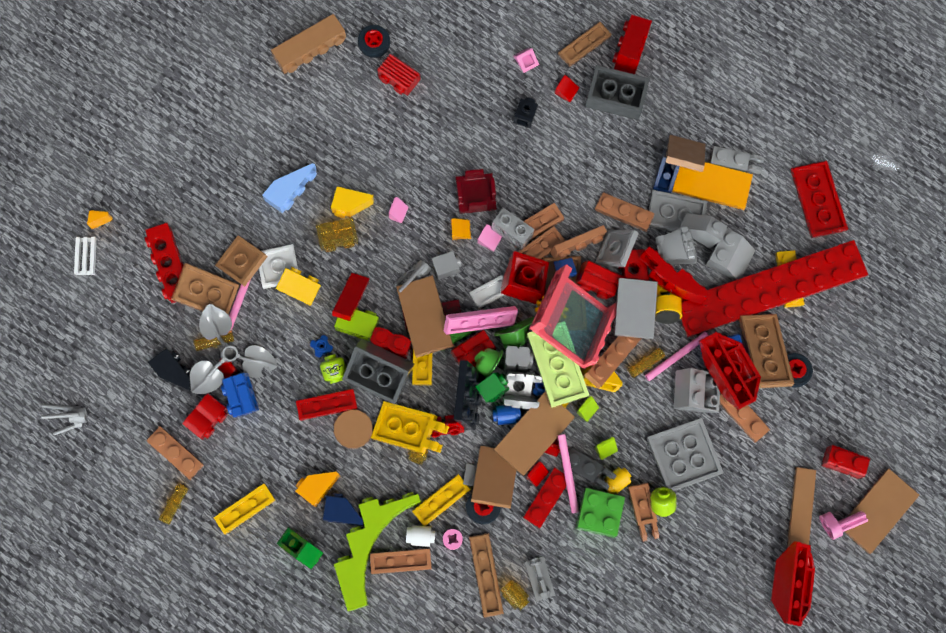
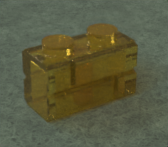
(337, 234)

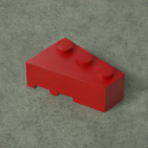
(631, 44)

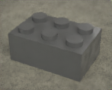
(617, 92)
(378, 371)

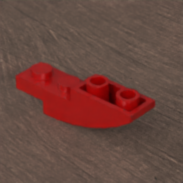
(678, 283)

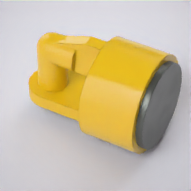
(667, 307)

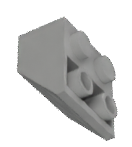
(696, 391)

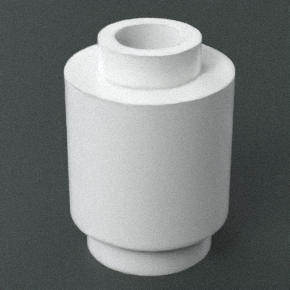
(420, 535)

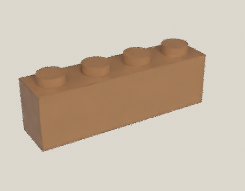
(308, 44)

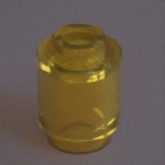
(515, 595)

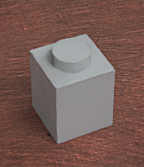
(446, 265)

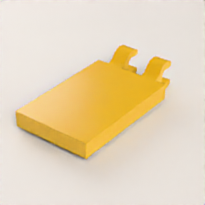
(407, 428)

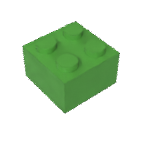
(600, 513)

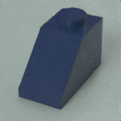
(665, 175)
(340, 511)

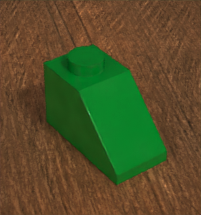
(493, 387)
(299, 548)

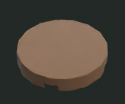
(353, 429)

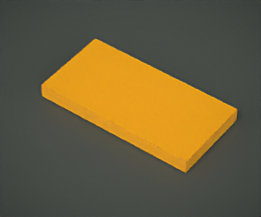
(715, 185)

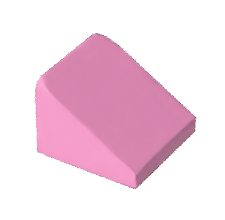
(526, 59)
(398, 210)
(489, 238)

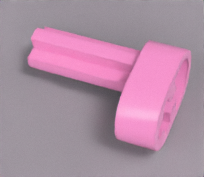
(836, 528)

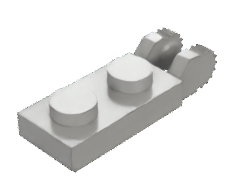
(736, 160)

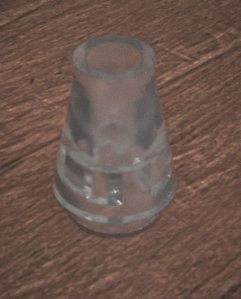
(883, 162)

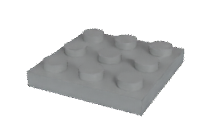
(685, 455)

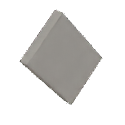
(671, 209)
(635, 308)

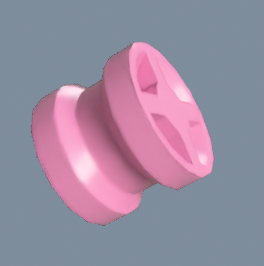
(450, 539)

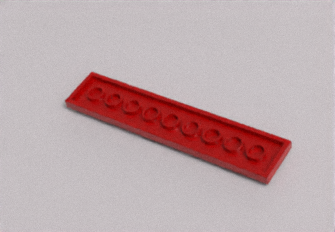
(774, 288)

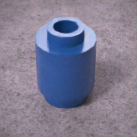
(506, 415)

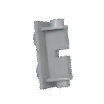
(539, 578)

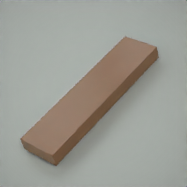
(802, 506)
(486, 575)

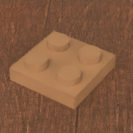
(241, 261)

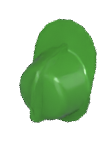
(516, 334)
(487, 361)

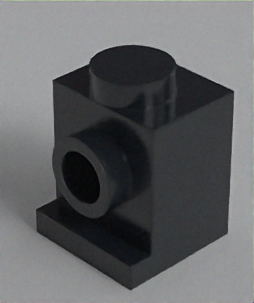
(523, 117)

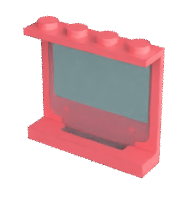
(573, 320)

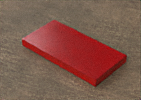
(819, 199)

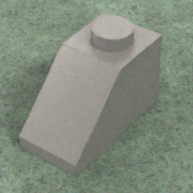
(704, 229)

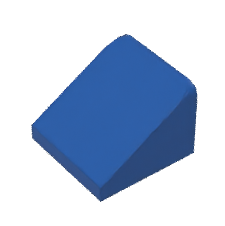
(559, 264)

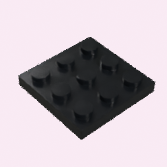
(467, 396)

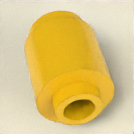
(620, 482)

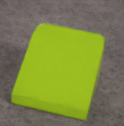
(588, 409)
(606, 448)

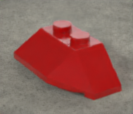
(731, 369)
(794, 583)

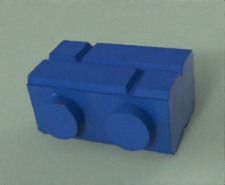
(239, 395)

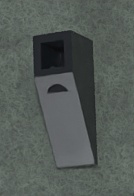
(170, 370)

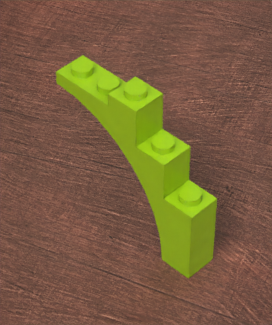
(375, 518)

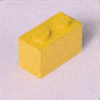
(299, 286)

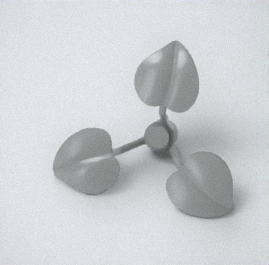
(205, 376)

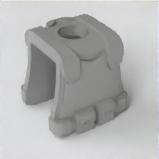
(677, 247)
(523, 397)

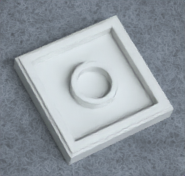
(275, 264)

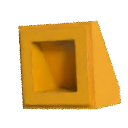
(98, 218)
(460, 229)

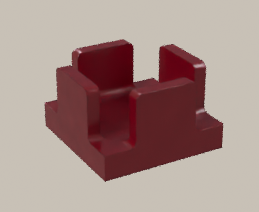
(476, 192)

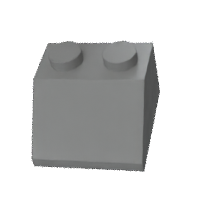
(731, 255)

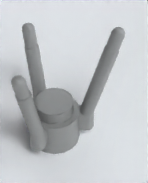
(418, 271)
(76, 415)

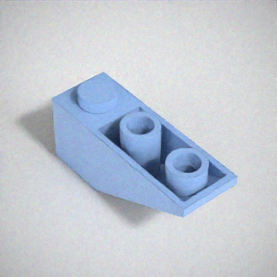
(285, 189)

